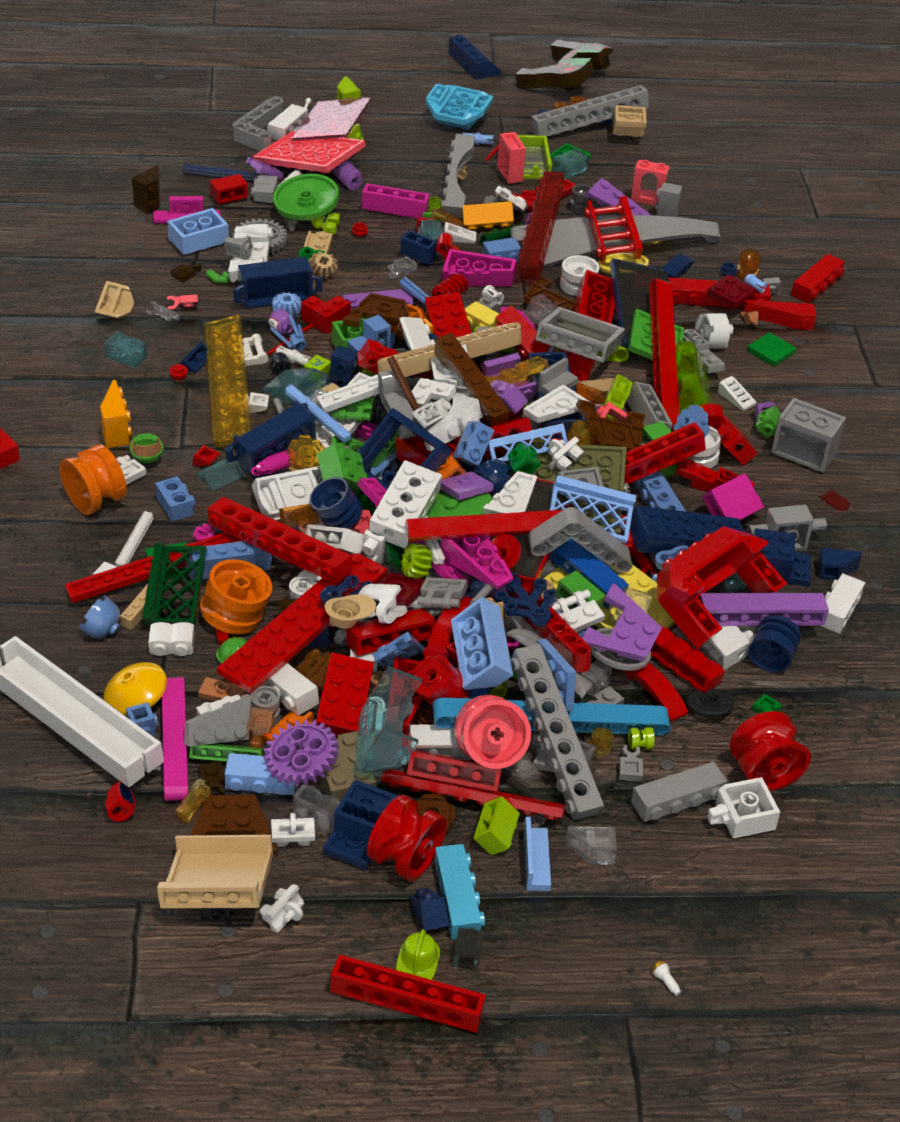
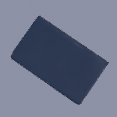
(196, 358)

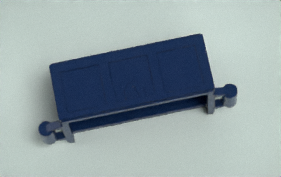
(263, 280)
(271, 437)

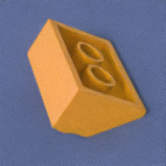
(488, 215)

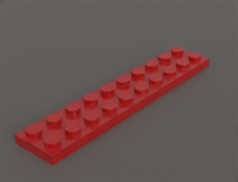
(290, 631)

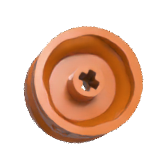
(92, 478)
(236, 596)

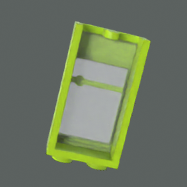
(536, 156)

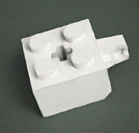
(745, 808)

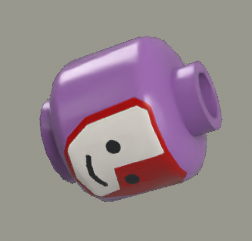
(280, 321)

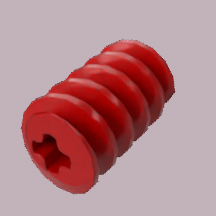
(452, 284)

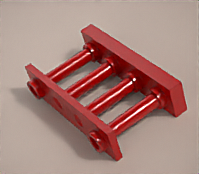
(626, 221)

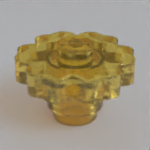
(304, 452)

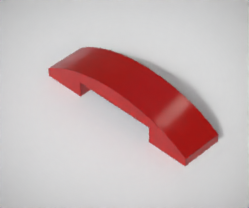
(660, 689)

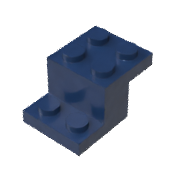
(781, 553)
(354, 823)

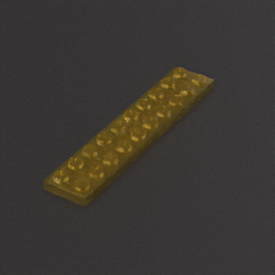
(227, 380)

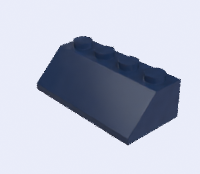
(471, 58)

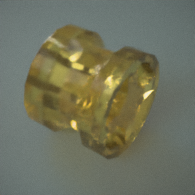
(603, 740)

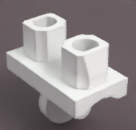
(561, 452)
(374, 547)
(293, 830)
(286, 907)

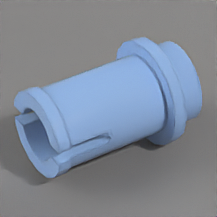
(755, 282)

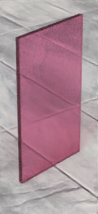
(331, 119)

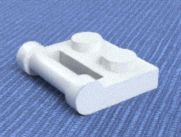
(261, 357)

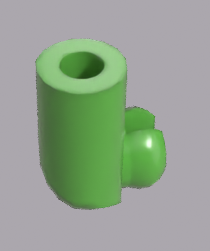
(224, 278)

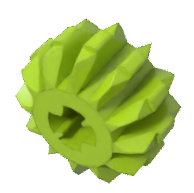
(416, 561)

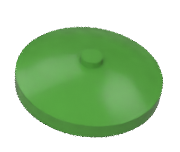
(306, 197)
(447, 505)

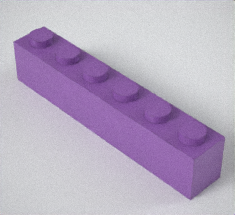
(751, 608)

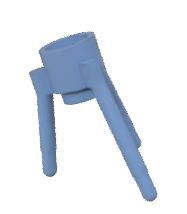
(297, 339)

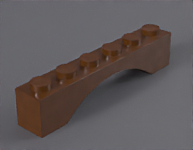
(454, 357)

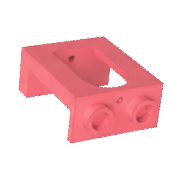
(646, 196)

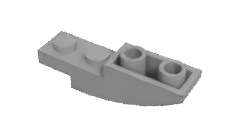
(710, 360)

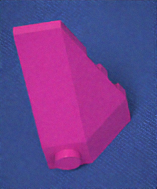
(478, 558)

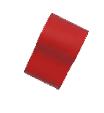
(444, 244)

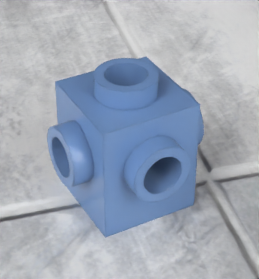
(143, 717)

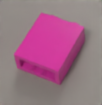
(733, 499)

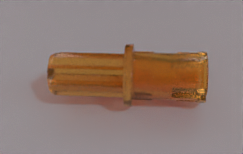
(445, 217)

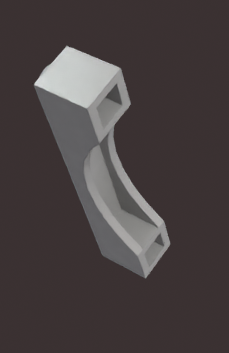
(462, 153)

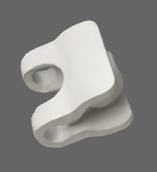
(385, 600)

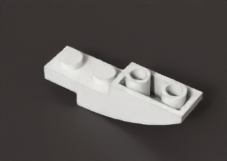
(431, 413)

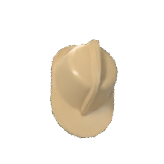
(347, 610)

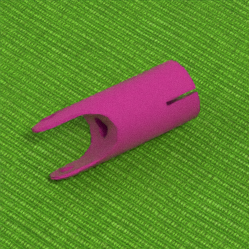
(272, 464)

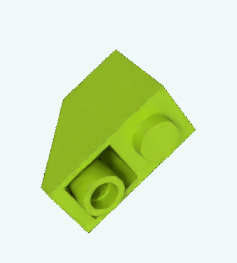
(347, 90)

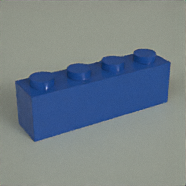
(574, 557)

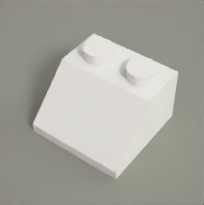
(415, 332)

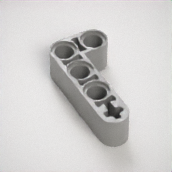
(393, 397)

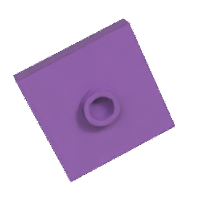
(466, 485)

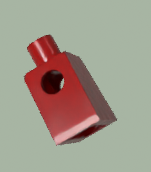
(731, 436)

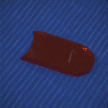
(835, 500)

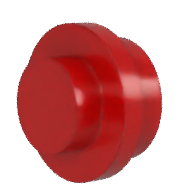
(359, 229)
(178, 372)

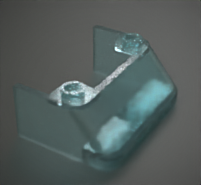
(381, 720)

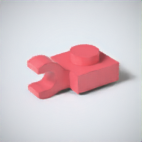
(186, 300)

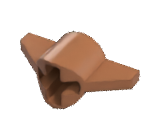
(750, 318)

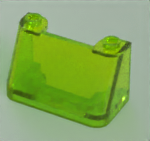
(692, 376)

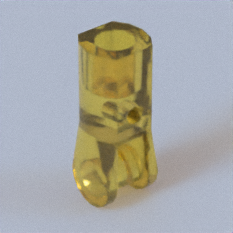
(196, 796)

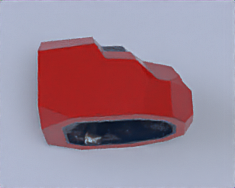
(120, 802)

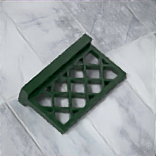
(157, 579)

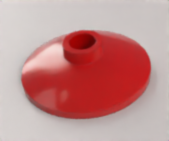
(508, 546)

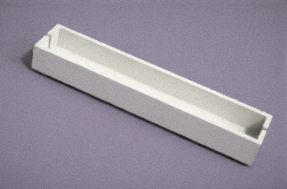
(77, 714)

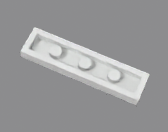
(349, 394)

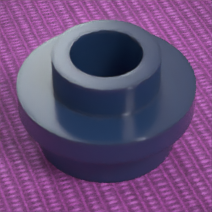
(728, 269)

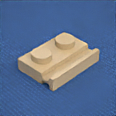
(319, 241)

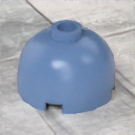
(101, 619)

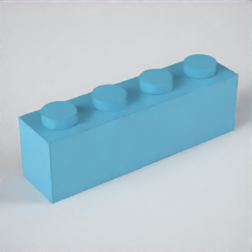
(457, 887)

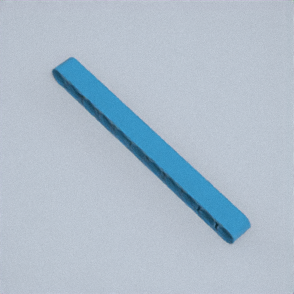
(584, 716)

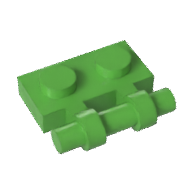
(357, 411)

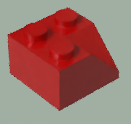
(322, 313)

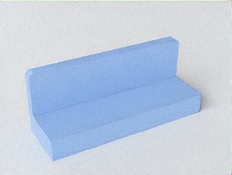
(536, 858)

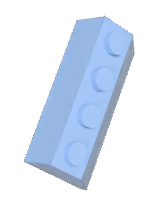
(481, 645)

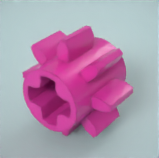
(204, 532)

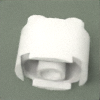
(714, 329)

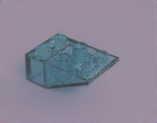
(302, 379)

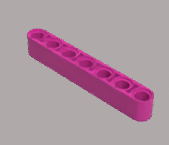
(173, 740)

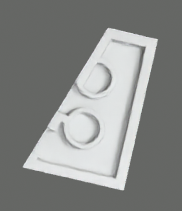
(553, 405)
(514, 495)

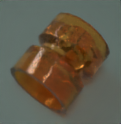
(748, 263)

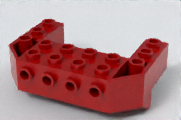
(706, 566)

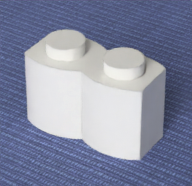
(171, 639)

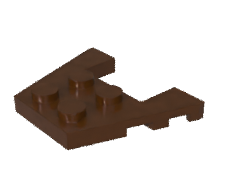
(541, 287)
(375, 304)
(613, 432)
(232, 817)

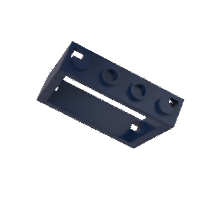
(386, 430)

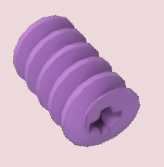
(348, 175)

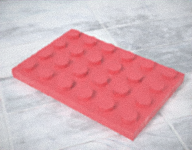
(310, 155)

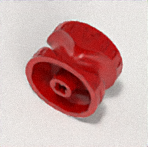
(768, 750)
(406, 837)

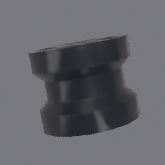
(276, 361)

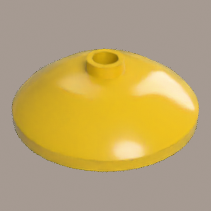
(135, 685)

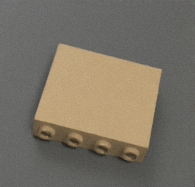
(217, 872)

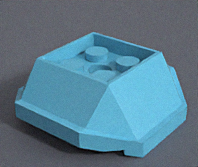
(457, 105)

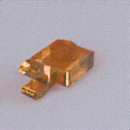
(260, 722)

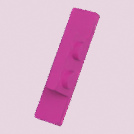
(180, 207)

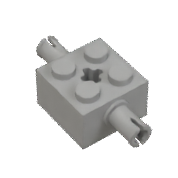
(793, 520)

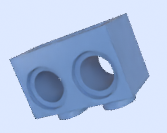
(473, 443)
(175, 498)

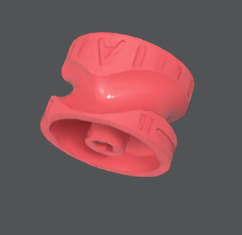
(509, 736)

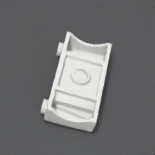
(260, 237)
(285, 490)

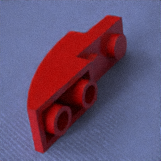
(704, 477)

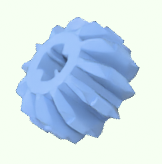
(288, 302)

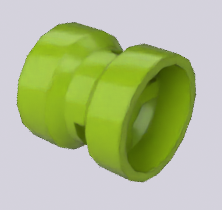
(641, 738)

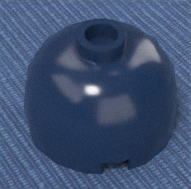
(495, 472)

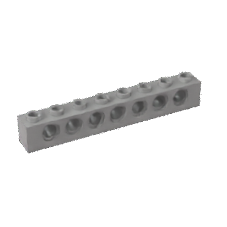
(595, 106)
(578, 806)

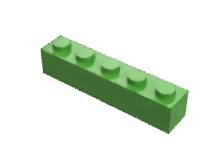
(221, 752)

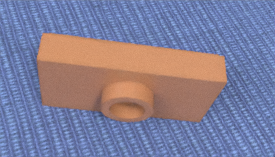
(217, 689)

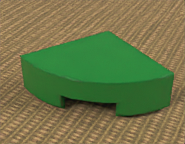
(766, 704)

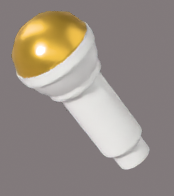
(661, 971)

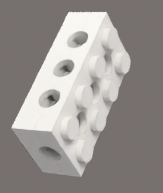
(406, 498)

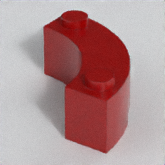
(443, 633)

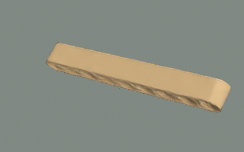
(477, 344)

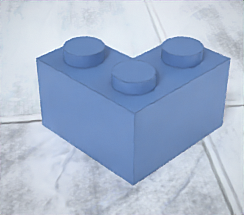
(375, 329)

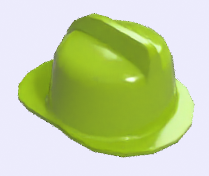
(419, 955)

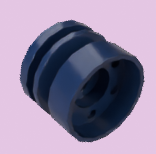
(336, 503)
(774, 643)

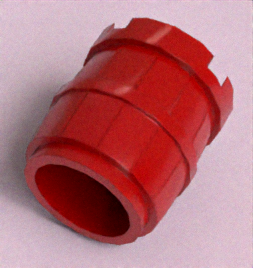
(439, 680)

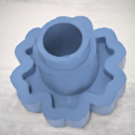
(693, 414)

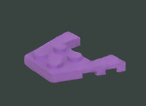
(633, 632)

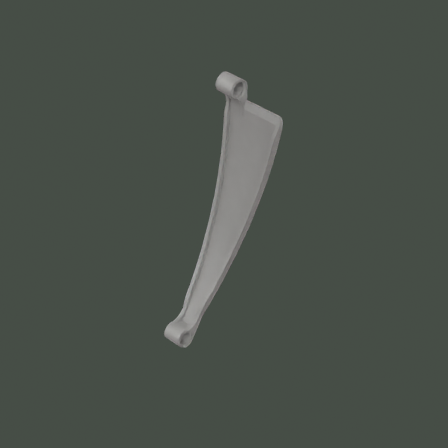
(575, 237)

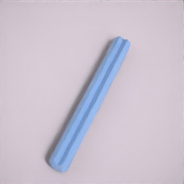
(319, 414)

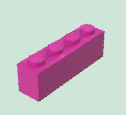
(395, 201)

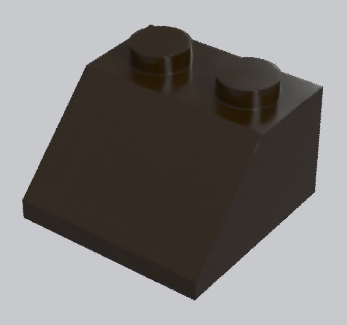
(147, 190)

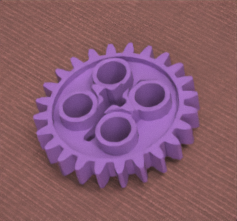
(301, 752)

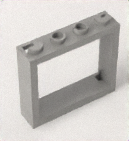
(577, 342)

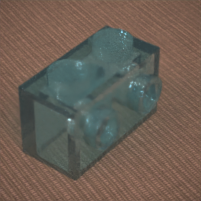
(570, 163)
(430, 229)
(125, 349)

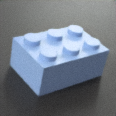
(197, 231)

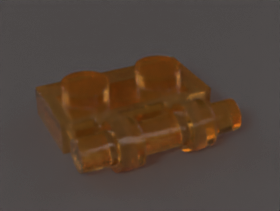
(318, 672)

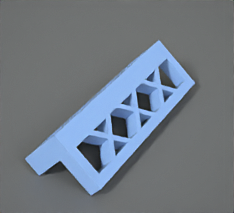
(526, 436)

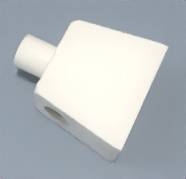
(729, 646)

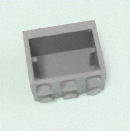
(808, 435)

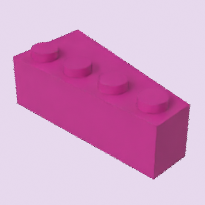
(480, 268)

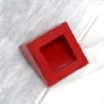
(205, 456)

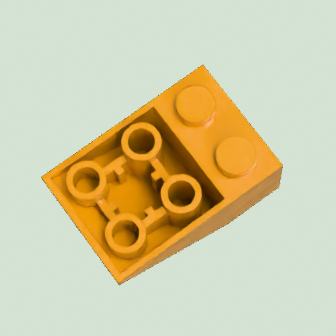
(115, 418)

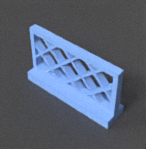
(608, 497)

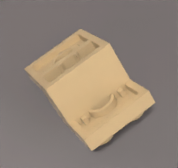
(629, 121)

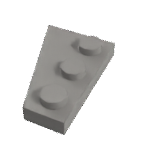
(220, 725)

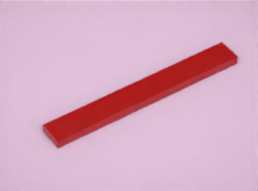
(476, 525)

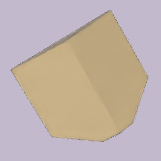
(115, 300)

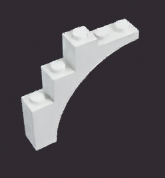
(452, 425)

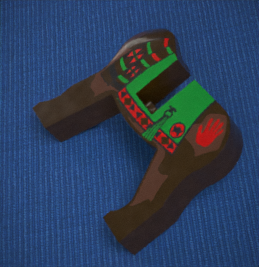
(572, 70)

